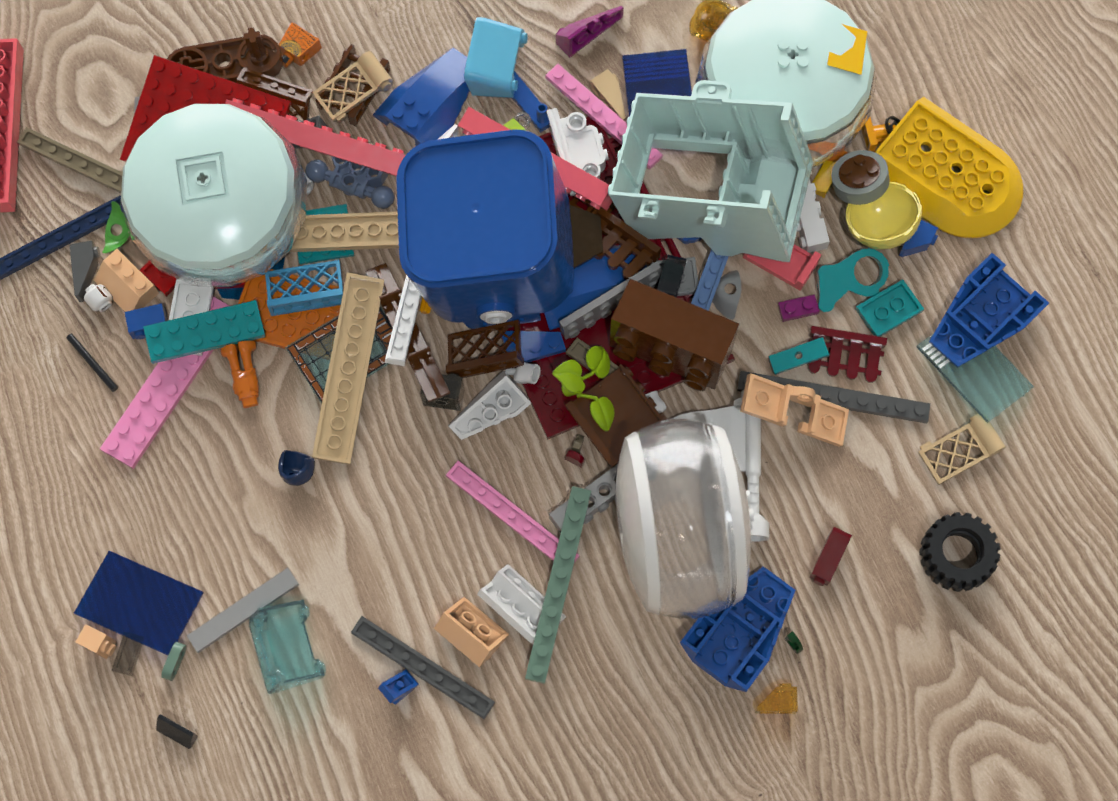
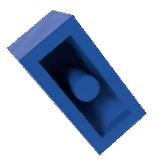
(920, 240)

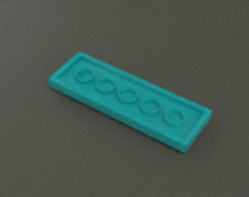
(203, 331)

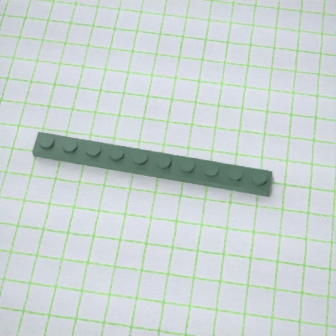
(558, 585)

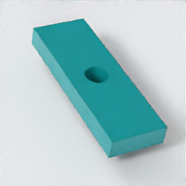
(787, 359)

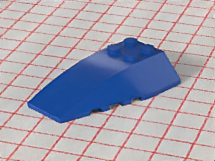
(429, 99)
(590, 282)
(985, 313)
(740, 639)

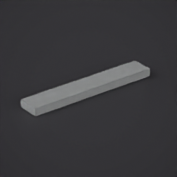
(242, 610)

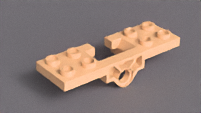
(770, 403)

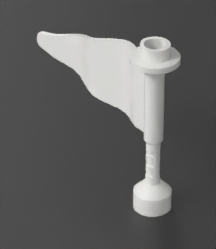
(745, 439)

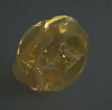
(716, 13)

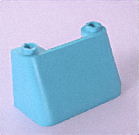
(493, 58)

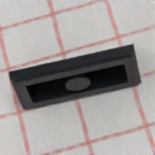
(175, 732)

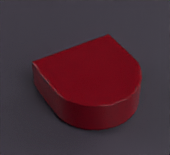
(575, 458)

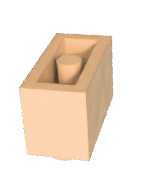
(96, 642)

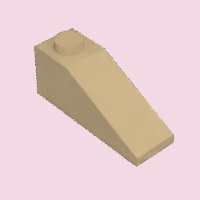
(607, 89)

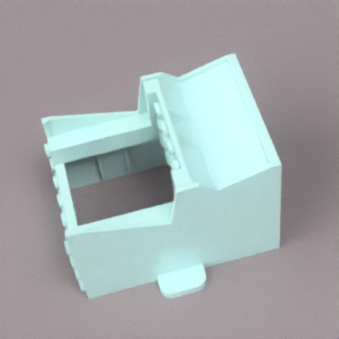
(757, 200)

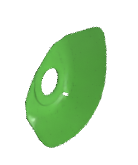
(111, 241)

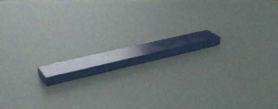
(56, 239)

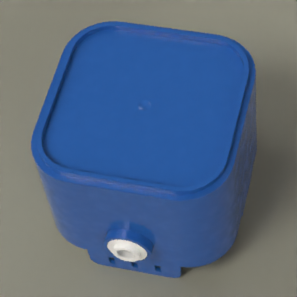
(485, 227)

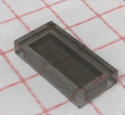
(126, 657)

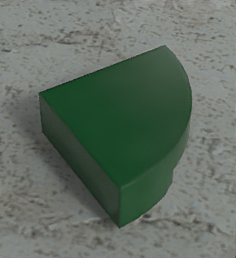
(794, 642)

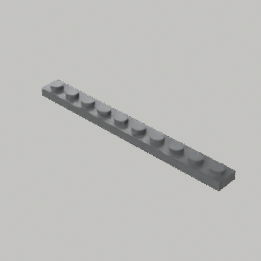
(858, 400)

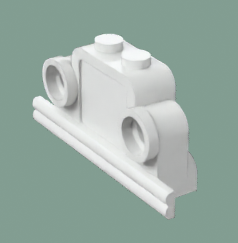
(577, 142)

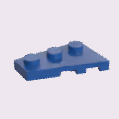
(537, 344)

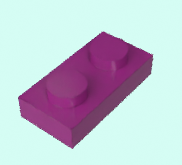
(798, 308)

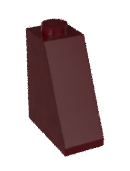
(830, 556)

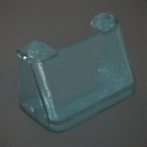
(284, 646)

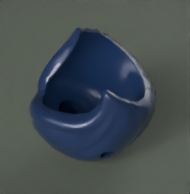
(295, 467)

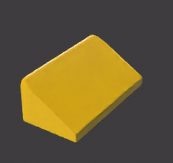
(823, 179)

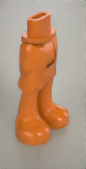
(244, 382)

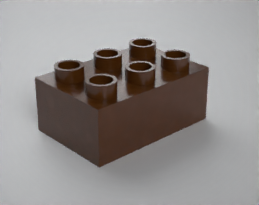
(672, 335)

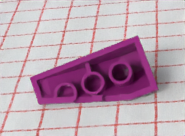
(582, 32)

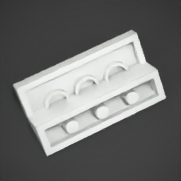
(515, 601)

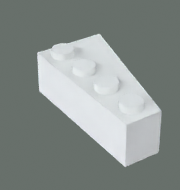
(812, 227)

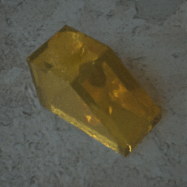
(780, 701)

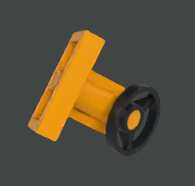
(877, 134)

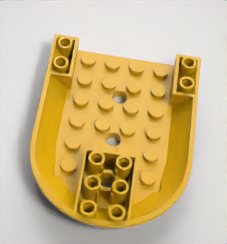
(950, 198)

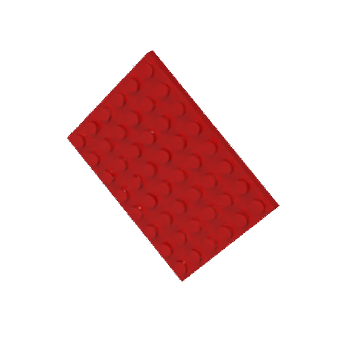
(176, 86)

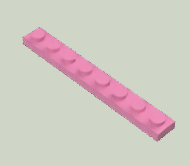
(593, 107)
(504, 510)

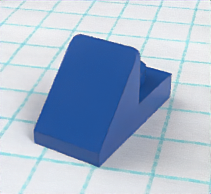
(398, 687)

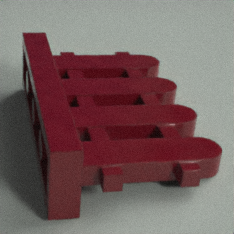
(855, 350)

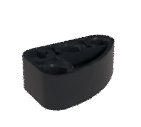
(672, 275)

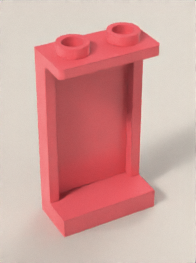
(793, 272)

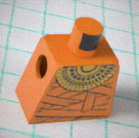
(298, 45)

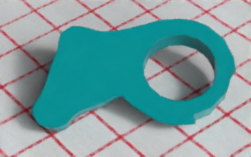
(838, 279)

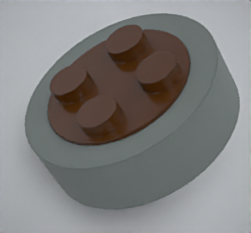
(860, 177)

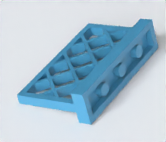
(305, 300)

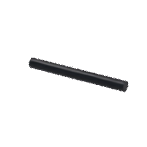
(91, 361)

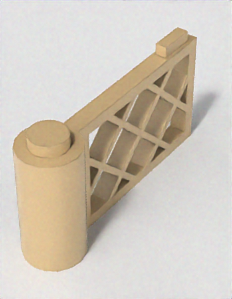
(374, 75)
(981, 433)

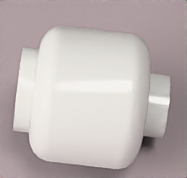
(98, 297)

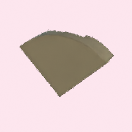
(578, 443)

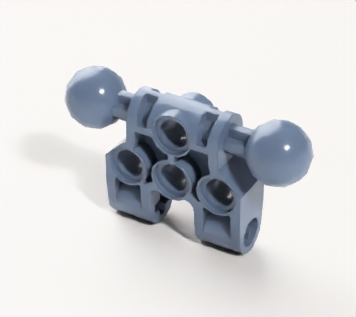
(345, 173)

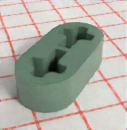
(173, 661)

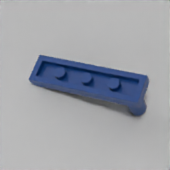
(531, 105)

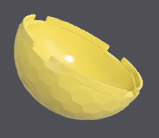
(887, 220)

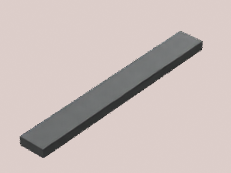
(423, 667)

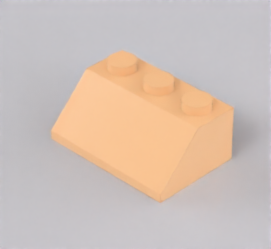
(125, 282)
(471, 631)

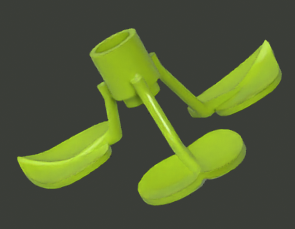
(572, 383)

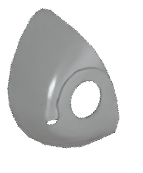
(724, 302)

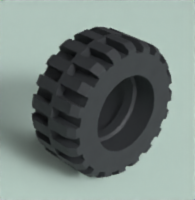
(973, 531)

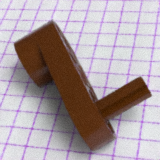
(248, 52)

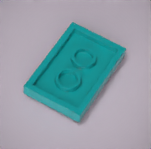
(889, 308)

